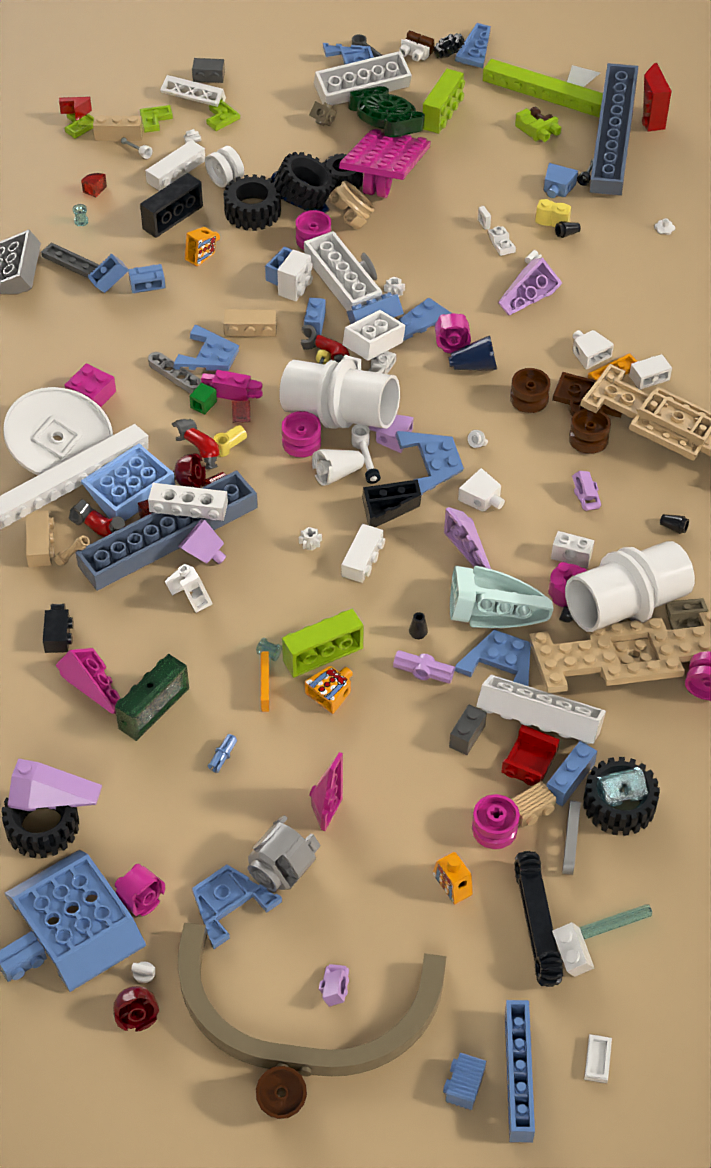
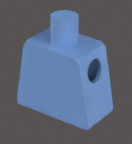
(559, 180)

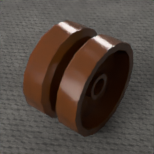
(530, 390)
(589, 431)
(267, 1094)

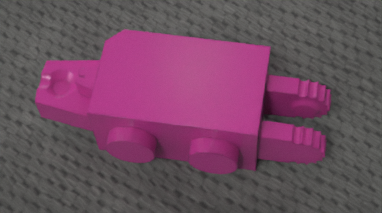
(233, 385)

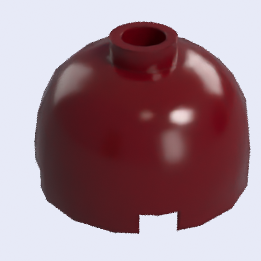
(189, 471)
(135, 1008)

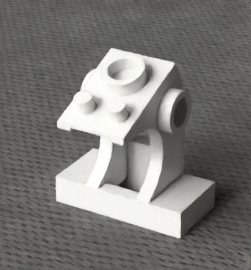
(188, 580)

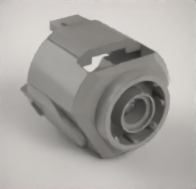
(281, 856)

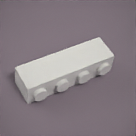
(175, 165)

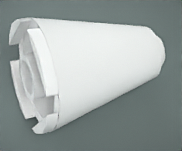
(335, 464)

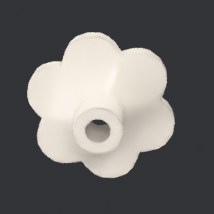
(664, 227)

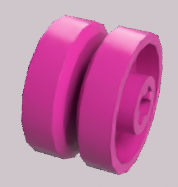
(377, 184)
(311, 225)
(301, 434)
(699, 676)
(495, 821)

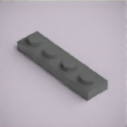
(69, 260)

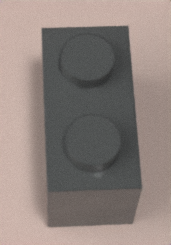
(208, 70)
(467, 729)

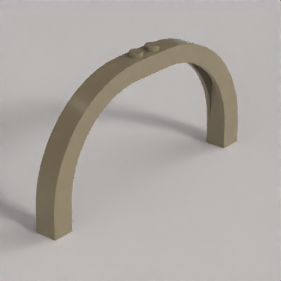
(304, 1059)

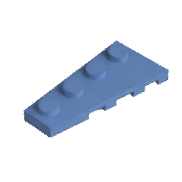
(475, 46)
(422, 317)

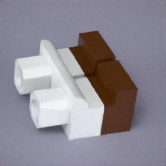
(417, 46)

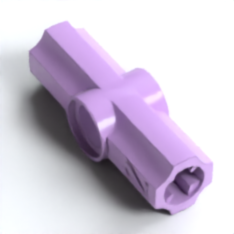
(424, 666)

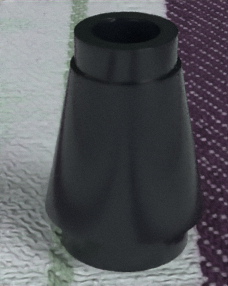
(565, 229)
(675, 522)
(418, 627)

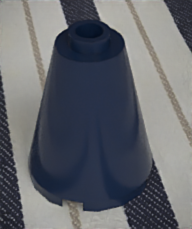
(474, 356)

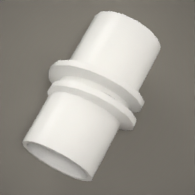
(340, 393)
(629, 585)

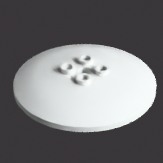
(51, 413)

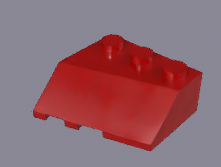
(656, 99)

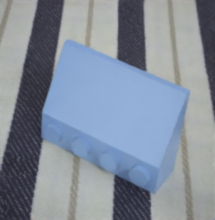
(126, 482)

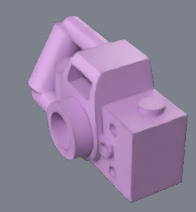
(586, 490)
(334, 984)

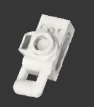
(383, 362)

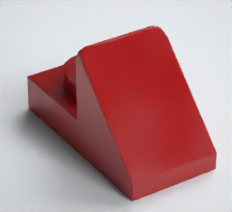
(75, 105)

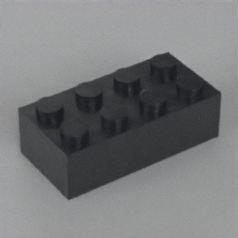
(171, 205)

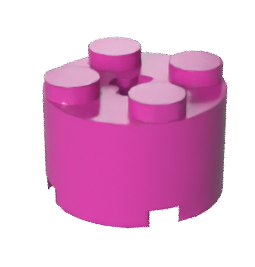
(452, 332)
(559, 580)
(140, 890)

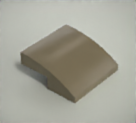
(685, 613)

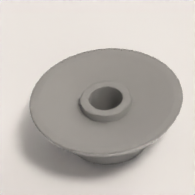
(368, 266)

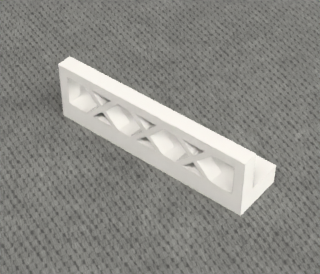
(191, 90)

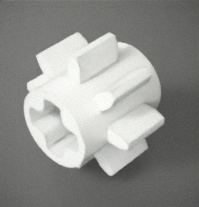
(394, 286)
(310, 538)

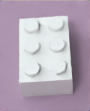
(373, 335)

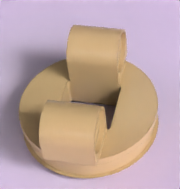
(359, 204)

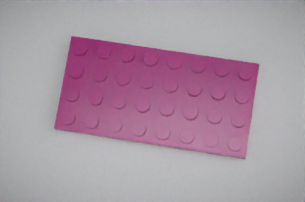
(385, 155)

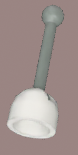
(144, 151)

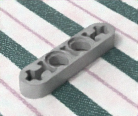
(184, 383)
(571, 837)

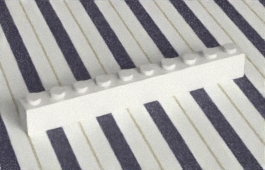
(66, 476)

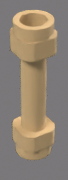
(79, 544)

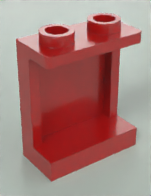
(530, 756)

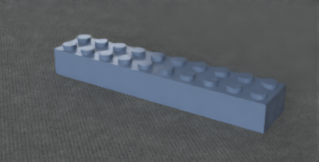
(614, 129)
(157, 535)

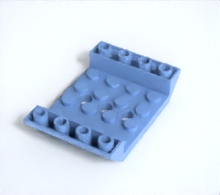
(81, 941)

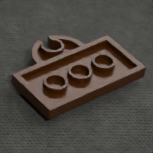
(572, 390)

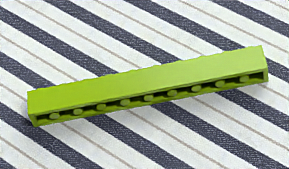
(543, 87)

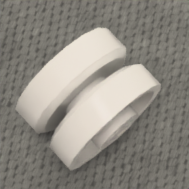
(224, 166)

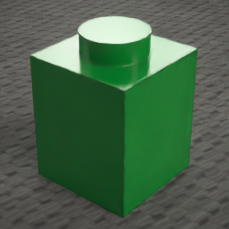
(203, 398)

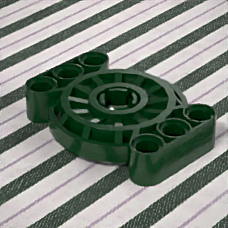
(386, 111)

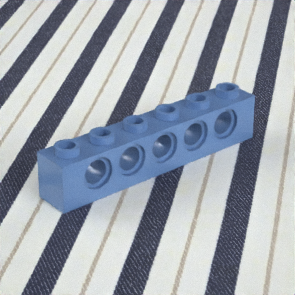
(519, 1071)

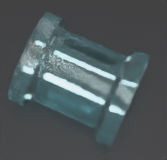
(80, 215)
(274, 650)

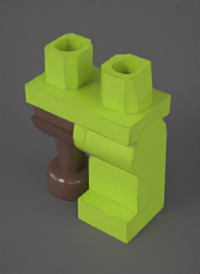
(536, 124)

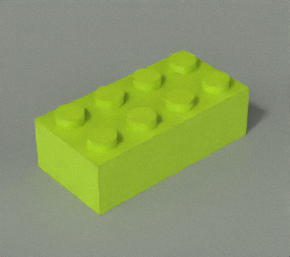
(443, 100)
(322, 642)

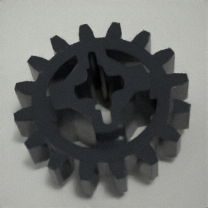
(448, 45)

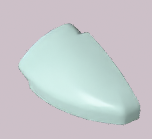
(495, 599)

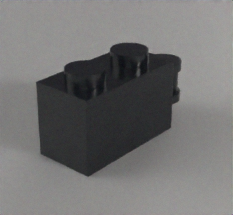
(57, 629)

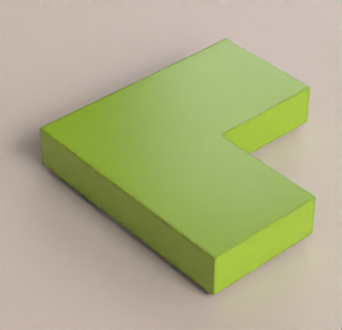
(152, 115)
(223, 116)
(80, 126)

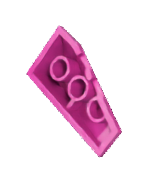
(86, 672)
(328, 792)

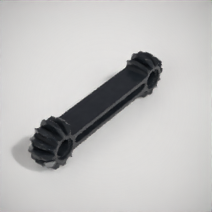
(538, 919)

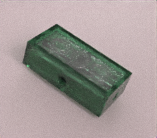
(152, 697)

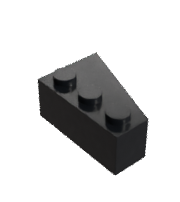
(390, 501)

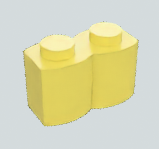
(551, 213)

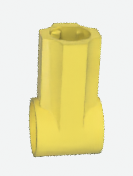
(230, 439)

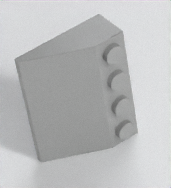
(18, 262)

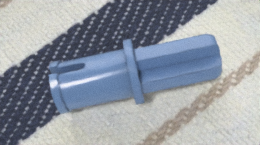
(222, 753)

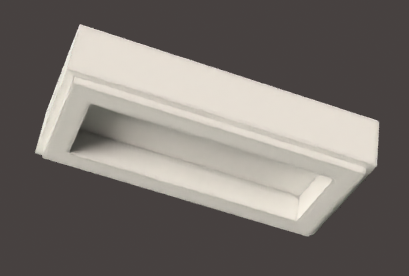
(598, 1058)

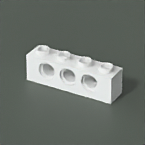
(188, 501)

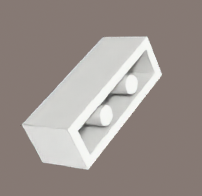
(362, 553)

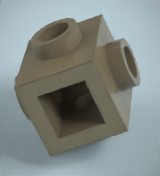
(323, 113)

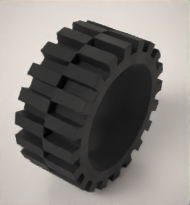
(312, 172)
(255, 214)
(614, 818)
(41, 842)

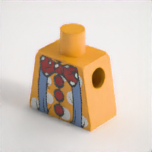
(200, 245)
(329, 687)
(452, 873)

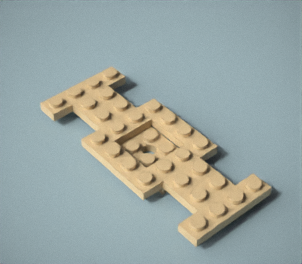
(654, 414)
(657, 655)

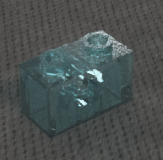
(611, 784)

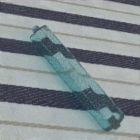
(616, 921)

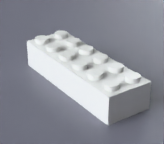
(385, 70)
(341, 270)
(541, 709)

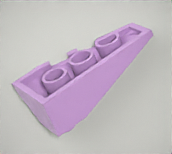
(531, 285)
(464, 536)
(43, 786)

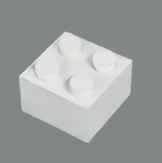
(294, 275)

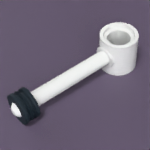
(360, 440)

